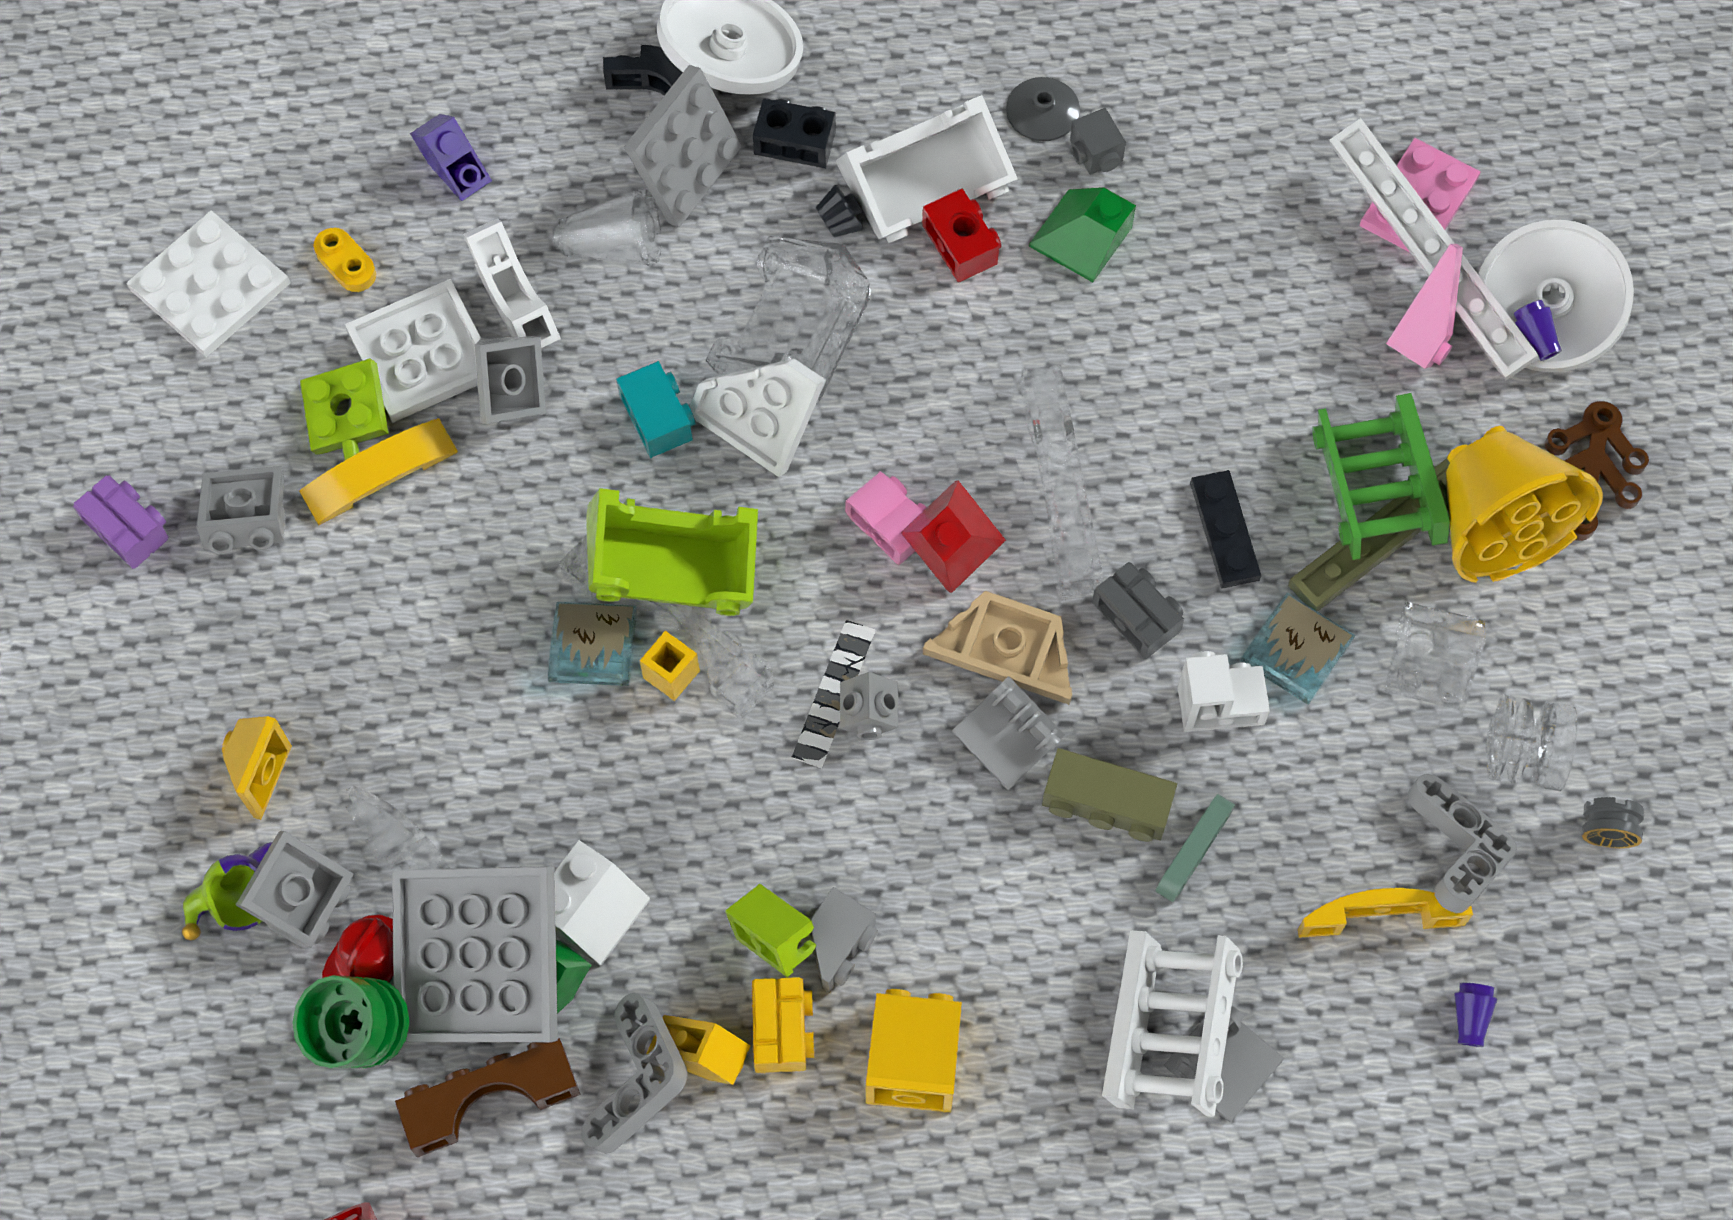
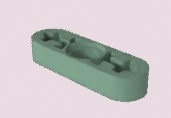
(1195, 848)

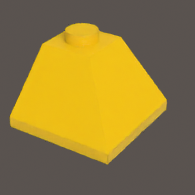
(255, 759)

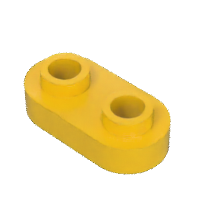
(343, 257)

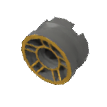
(1613, 823)

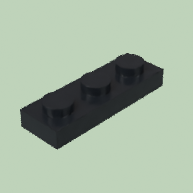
(1225, 529)

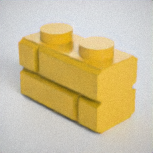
(779, 1025)

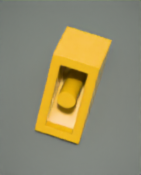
(706, 1048)

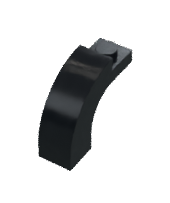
(648, 72)

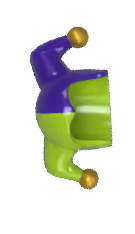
(220, 893)

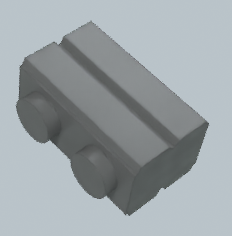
(1138, 609)

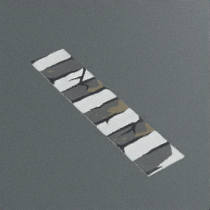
(825, 710)

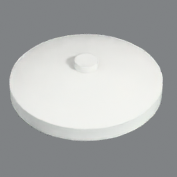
(734, 42)
(1575, 275)

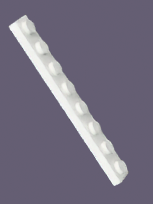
(1427, 243)

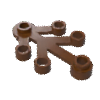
(1594, 458)

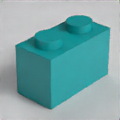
(655, 409)

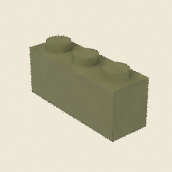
(1108, 795)

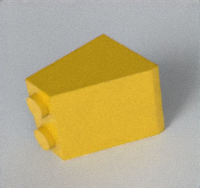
(913, 1051)

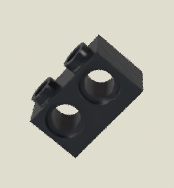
(792, 140)

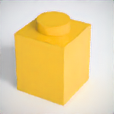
(669, 665)

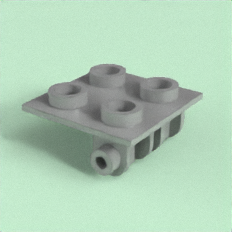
(1008, 733)
(1245, 1065)

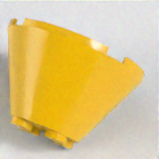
(1513, 505)

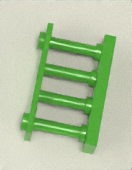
(1411, 452)

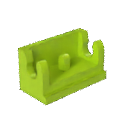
(771, 929)

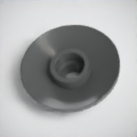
(1039, 120)

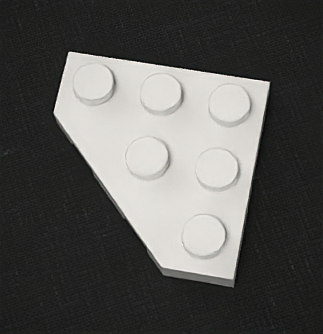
(760, 410)

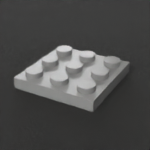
(683, 146)

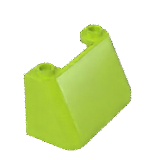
(670, 554)

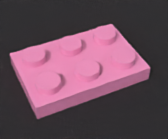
(1438, 181)

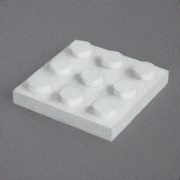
(208, 283)
(419, 348)

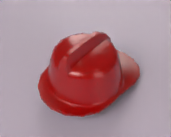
(364, 950)

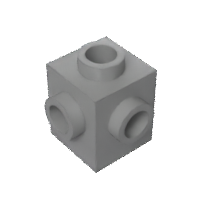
(869, 705)

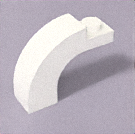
(508, 285)

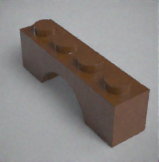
(435, 1113)

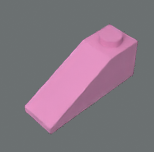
(1431, 316)

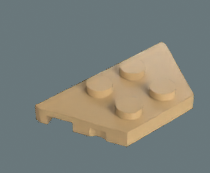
(1006, 640)

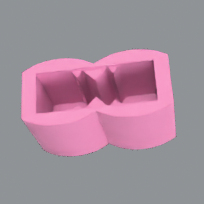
(883, 513)

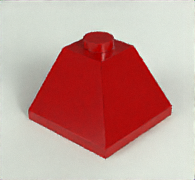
(953, 536)

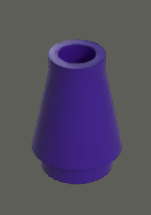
(1538, 327)
(1474, 1012)

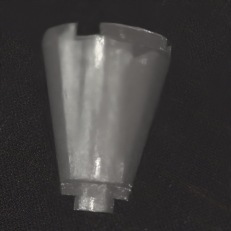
(613, 231)

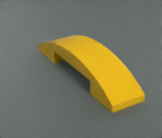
(377, 468)
(1332, 916)

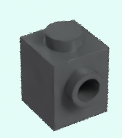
(1097, 142)

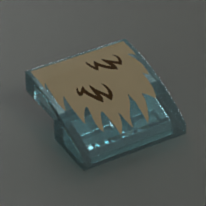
(592, 643)
(1298, 648)

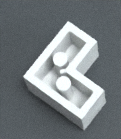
(1220, 694)

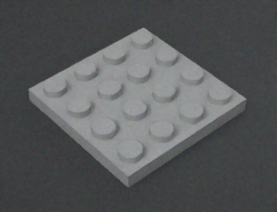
(476, 953)

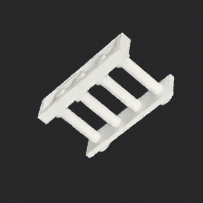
(1139, 999)

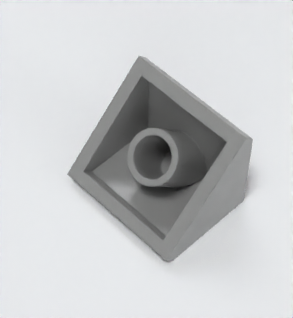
(510, 378)

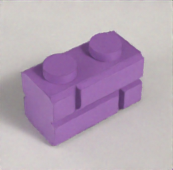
(121, 521)

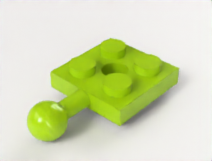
(364, 418)

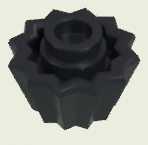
(840, 212)

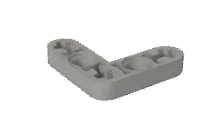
(1477, 850)
(611, 1122)

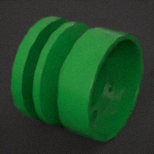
(350, 1022)

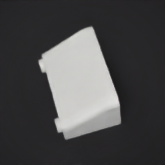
(926, 163)

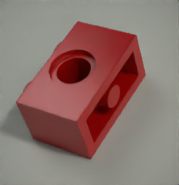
(962, 254)

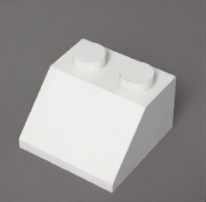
(594, 903)

